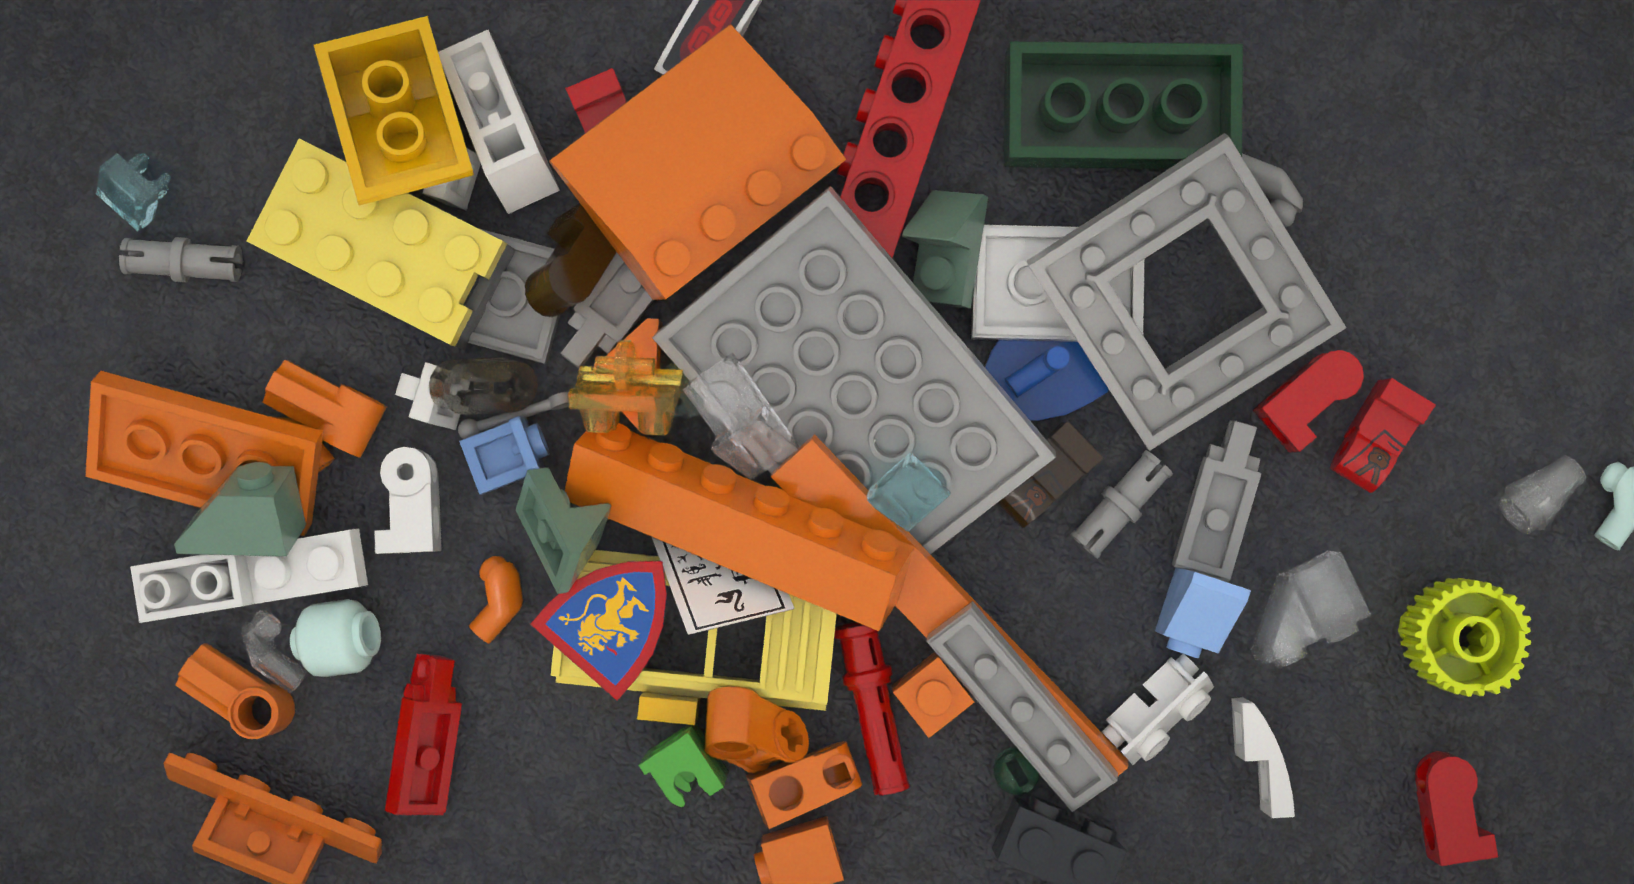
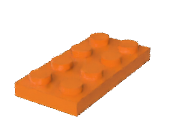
(188, 444)

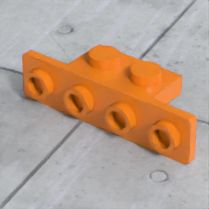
(263, 831)

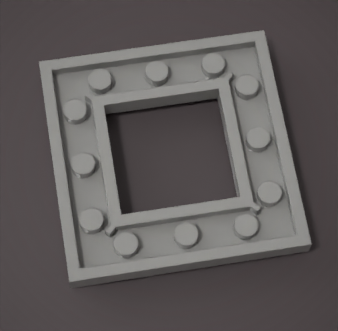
(1202, 186)

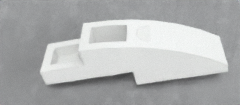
(232, 581)

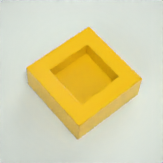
(668, 708)

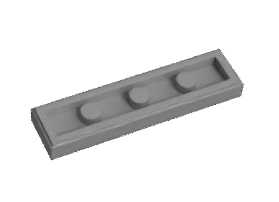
(1022, 706)

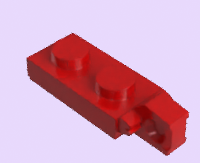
(425, 740)

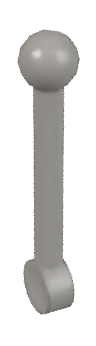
(471, 427)

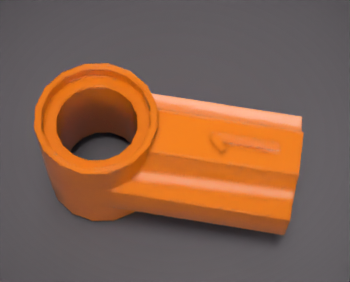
(340, 412)
(232, 691)

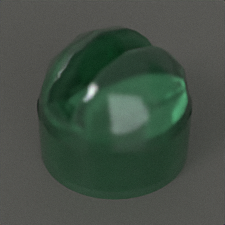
(1005, 777)

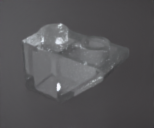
(1307, 605)

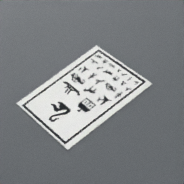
(713, 594)

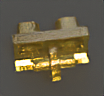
(626, 385)

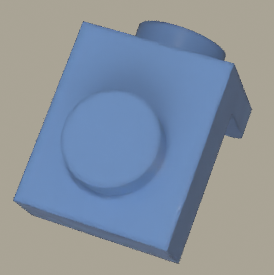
(504, 453)

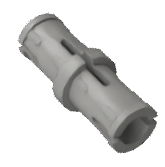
(181, 259)
(1121, 504)

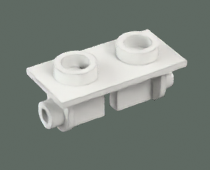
(1177, 698)

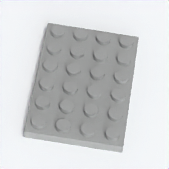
(861, 364)

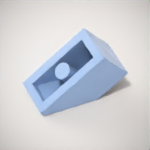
(1199, 612)

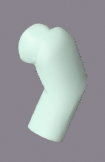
(1620, 520)

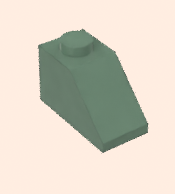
(248, 515)

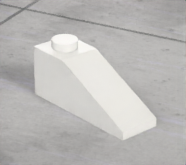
(497, 122)

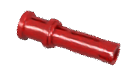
(868, 679)

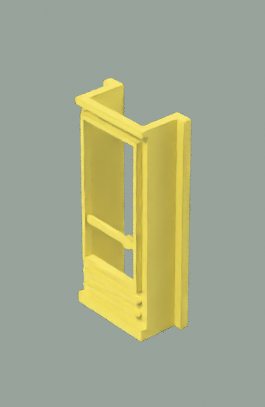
(793, 657)

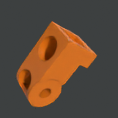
(804, 785)

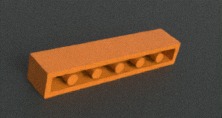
(740, 524)

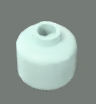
(335, 638)

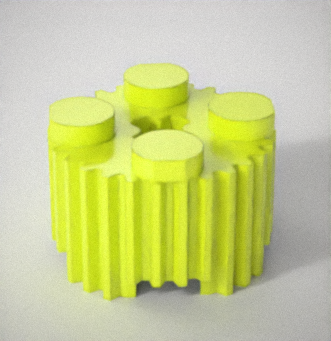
(1496, 638)

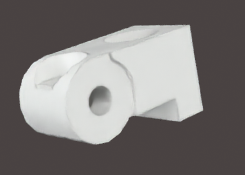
(413, 503)

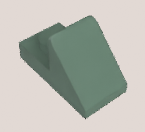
(949, 246)
(559, 533)

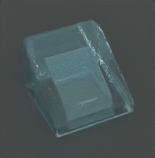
(907, 492)

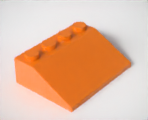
(696, 162)

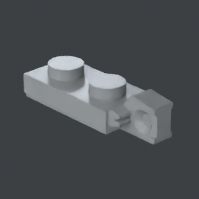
(607, 313)
(1220, 505)

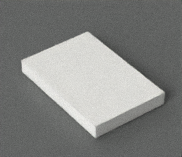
(1011, 301)

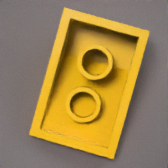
(393, 110)

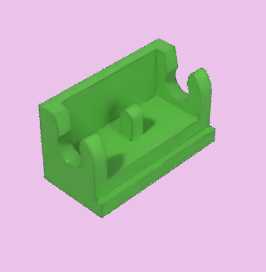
(682, 759)

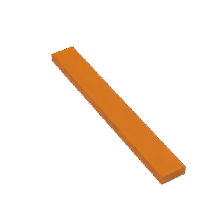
(928, 590)

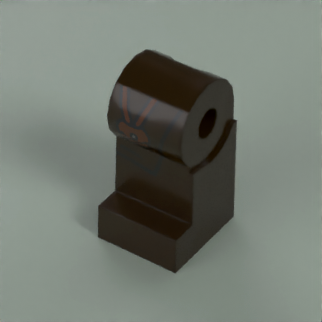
(573, 266)
(1073, 460)

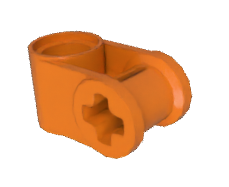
(752, 730)

